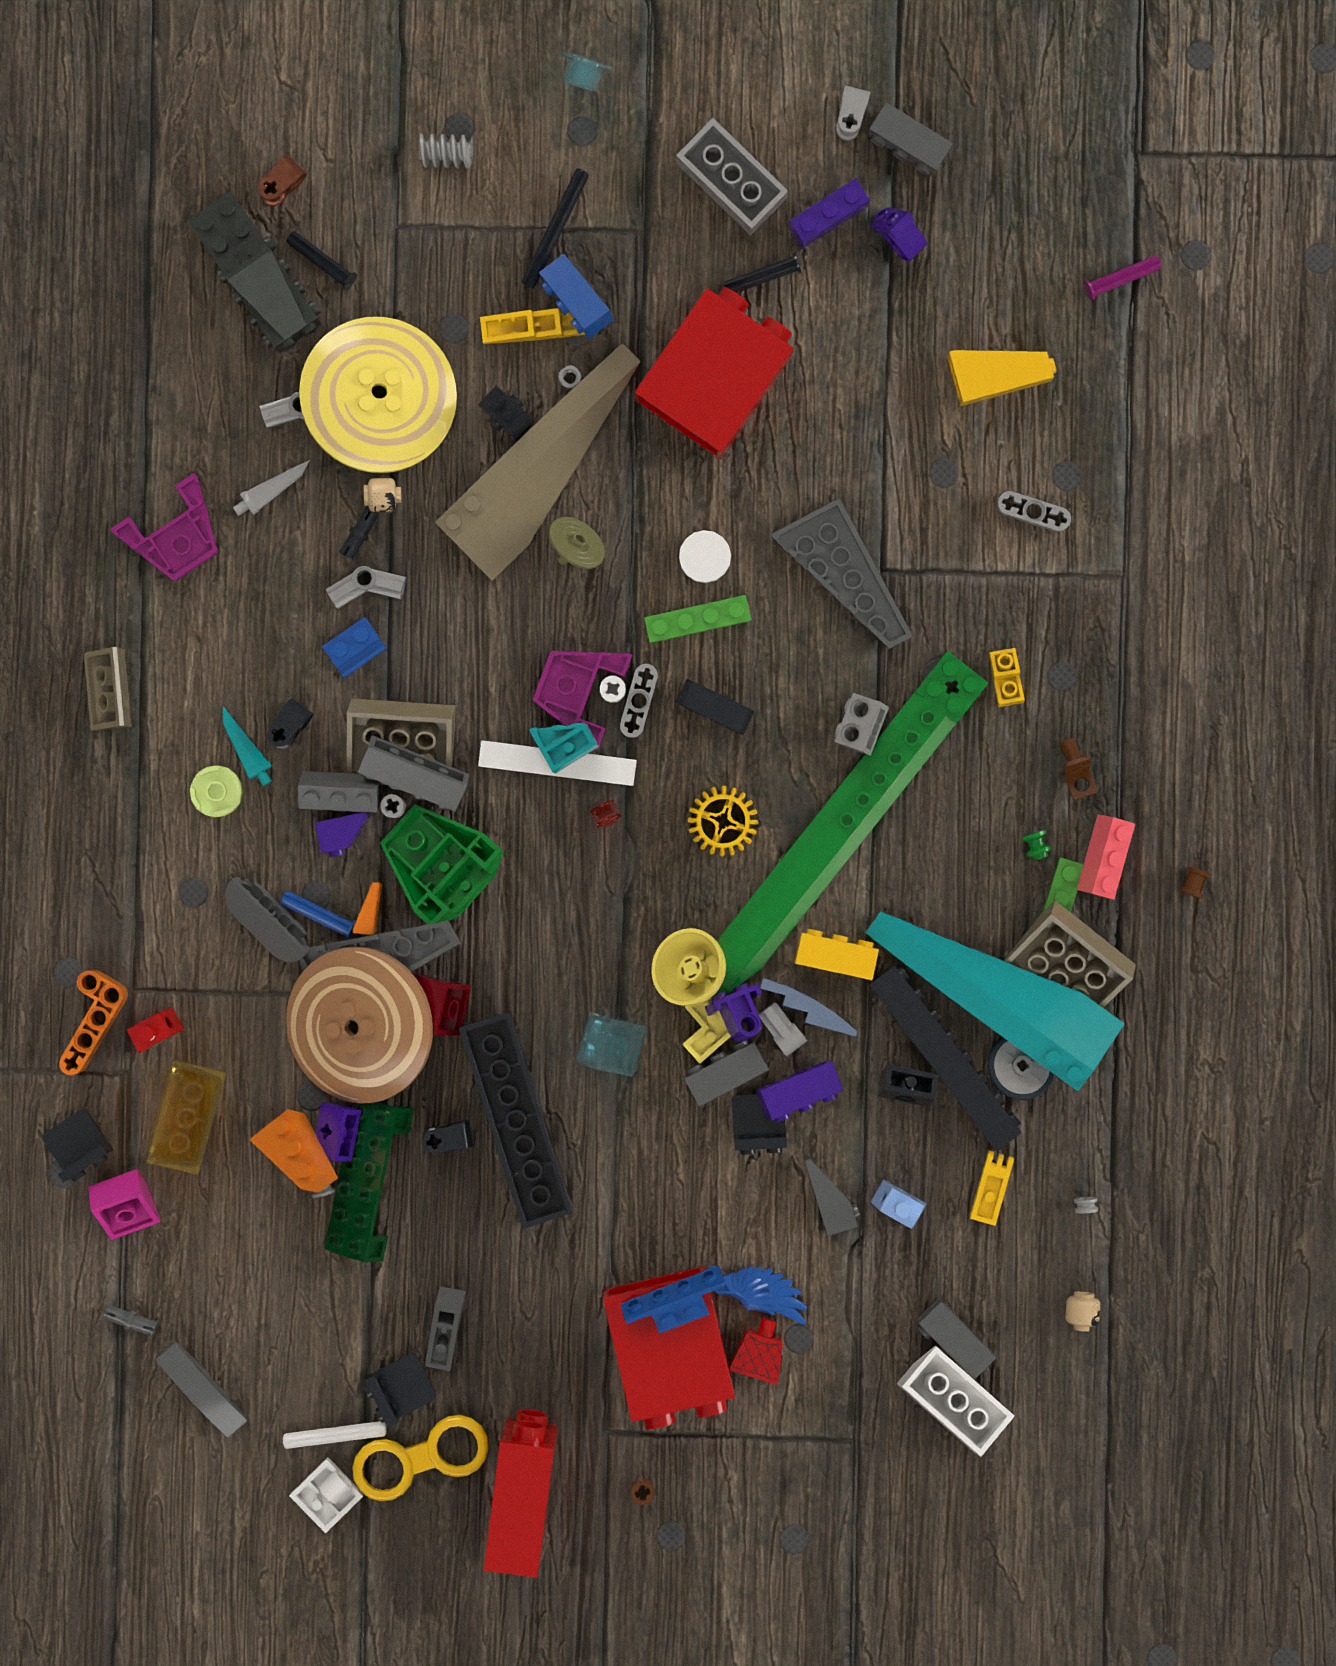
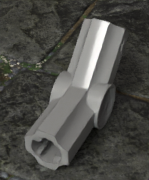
(281, 411)
(381, 583)

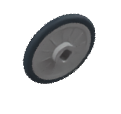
(1009, 1078)

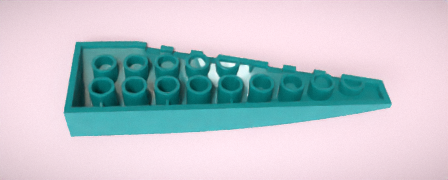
(1035, 1014)

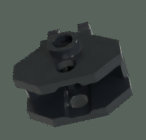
(506, 413)

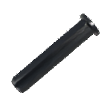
(322, 260)
(764, 274)

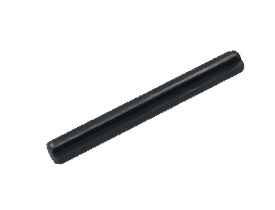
(555, 228)

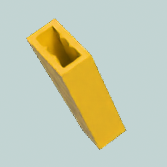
(996, 373)

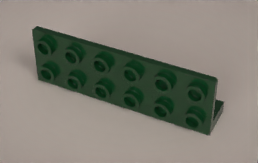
(362, 1183)

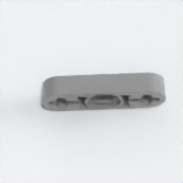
(1050, 523)
(650, 684)

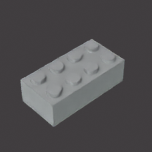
(731, 176)

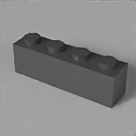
(413, 773)

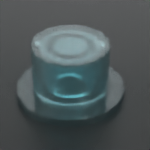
(583, 71)

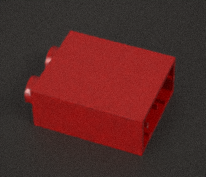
(715, 370)
(668, 1368)
(521, 1494)

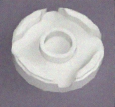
(705, 556)

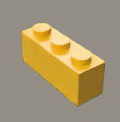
(836, 954)

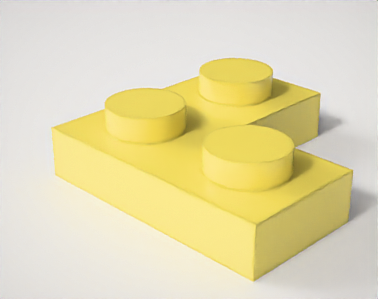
(709, 1036)

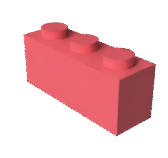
(1105, 856)

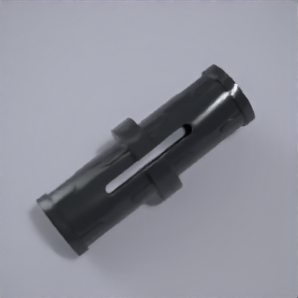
(358, 534)

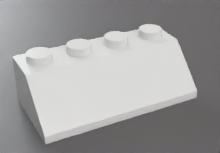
(955, 1400)

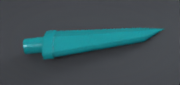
(250, 757)

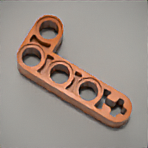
(89, 1024)

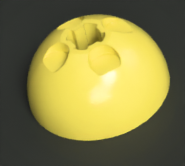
(680, 959)

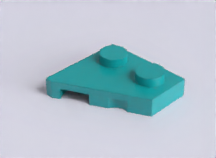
(564, 744)

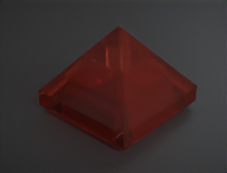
(605, 814)

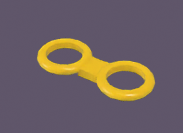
(420, 1458)

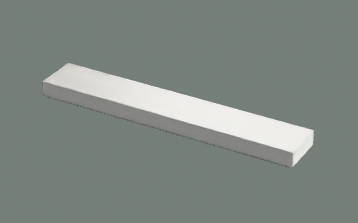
(531, 760)

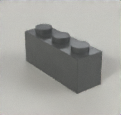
(909, 140)
(338, 792)
(725, 1072)
(955, 1338)

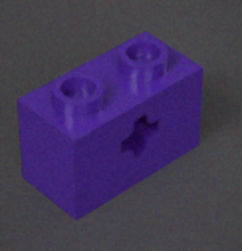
(338, 1130)

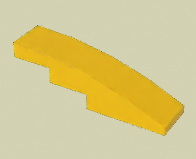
(527, 326)

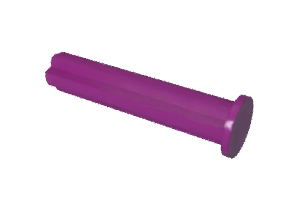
(1122, 277)

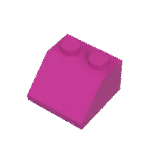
(123, 1204)

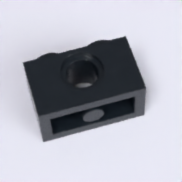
(908, 1085)

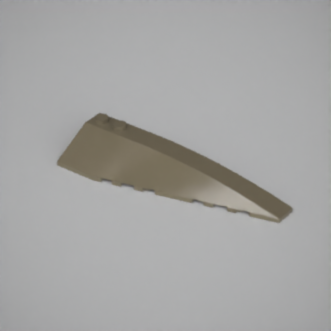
(512, 499)

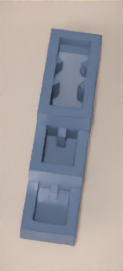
(816, 1013)

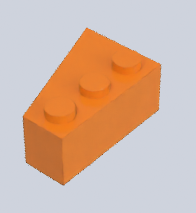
(296, 1151)

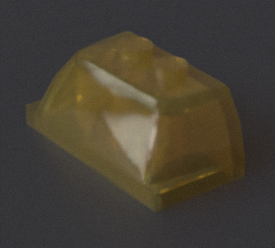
(184, 1116)

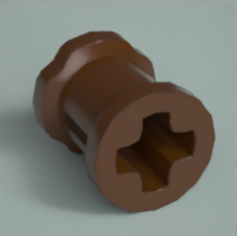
(1194, 882)

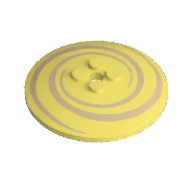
(372, 431)

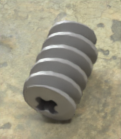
(445, 151)

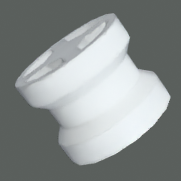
(611, 692)

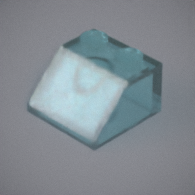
(611, 1044)

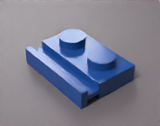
(354, 647)

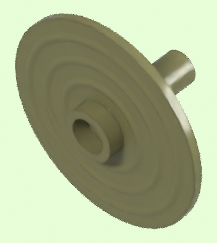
(576, 543)

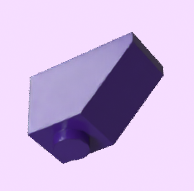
(340, 832)

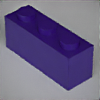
(828, 213)
(799, 1091)

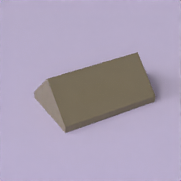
(107, 689)

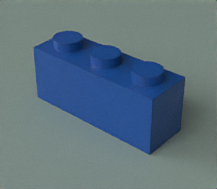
(575, 297)

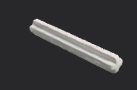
(334, 1434)

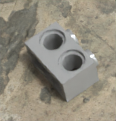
(868, 725)

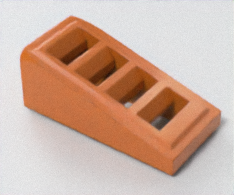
(368, 916)

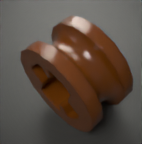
(649, 1495)

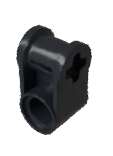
(293, 720)
(453, 1137)

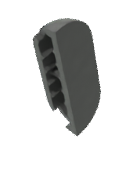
(266, 920)

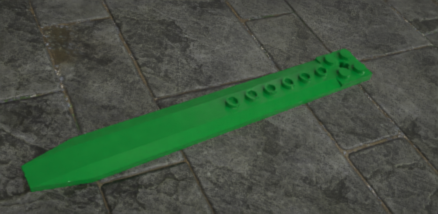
(847, 819)

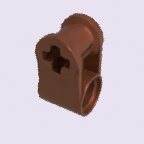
(284, 178)

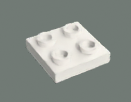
(326, 1495)

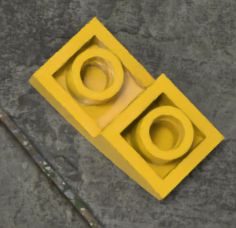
(1006, 677)

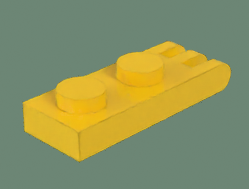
(991, 1189)

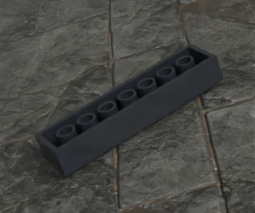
(516, 1119)

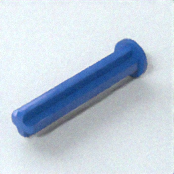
(318, 914)

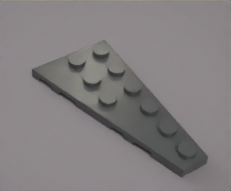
(409, 946)

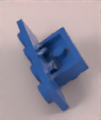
(675, 1303)

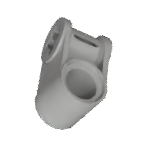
(851, 110)

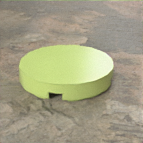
(216, 791)

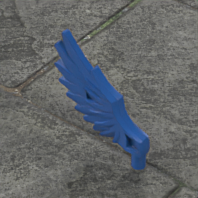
(763, 1292)

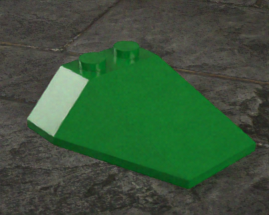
(440, 863)

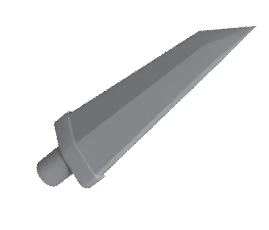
(265, 492)

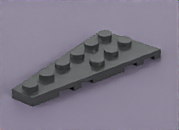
(837, 558)

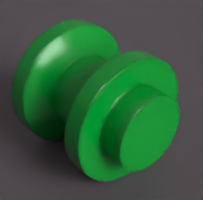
(1036, 844)

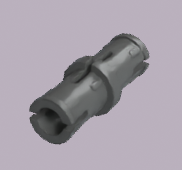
(130, 1320)

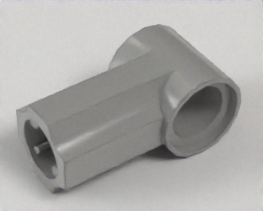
(785, 1033)

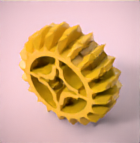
(715, 842)

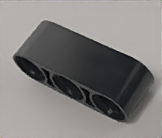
(715, 706)

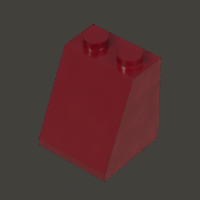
(447, 1003)

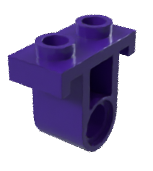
(899, 232)
(738, 1008)

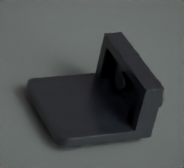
(753, 1129)
(77, 1145)
(399, 1388)

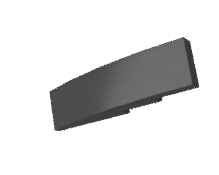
(200, 1388)

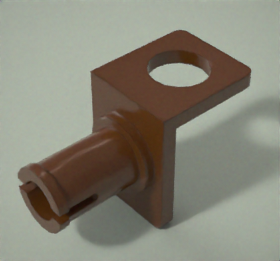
(1077, 768)

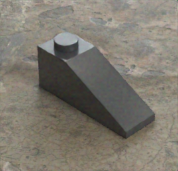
(834, 1205)
(445, 1328)

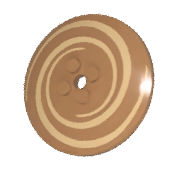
(390, 1016)

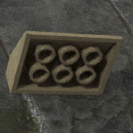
(414, 726)
(1072, 956)

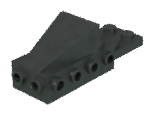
(255, 274)

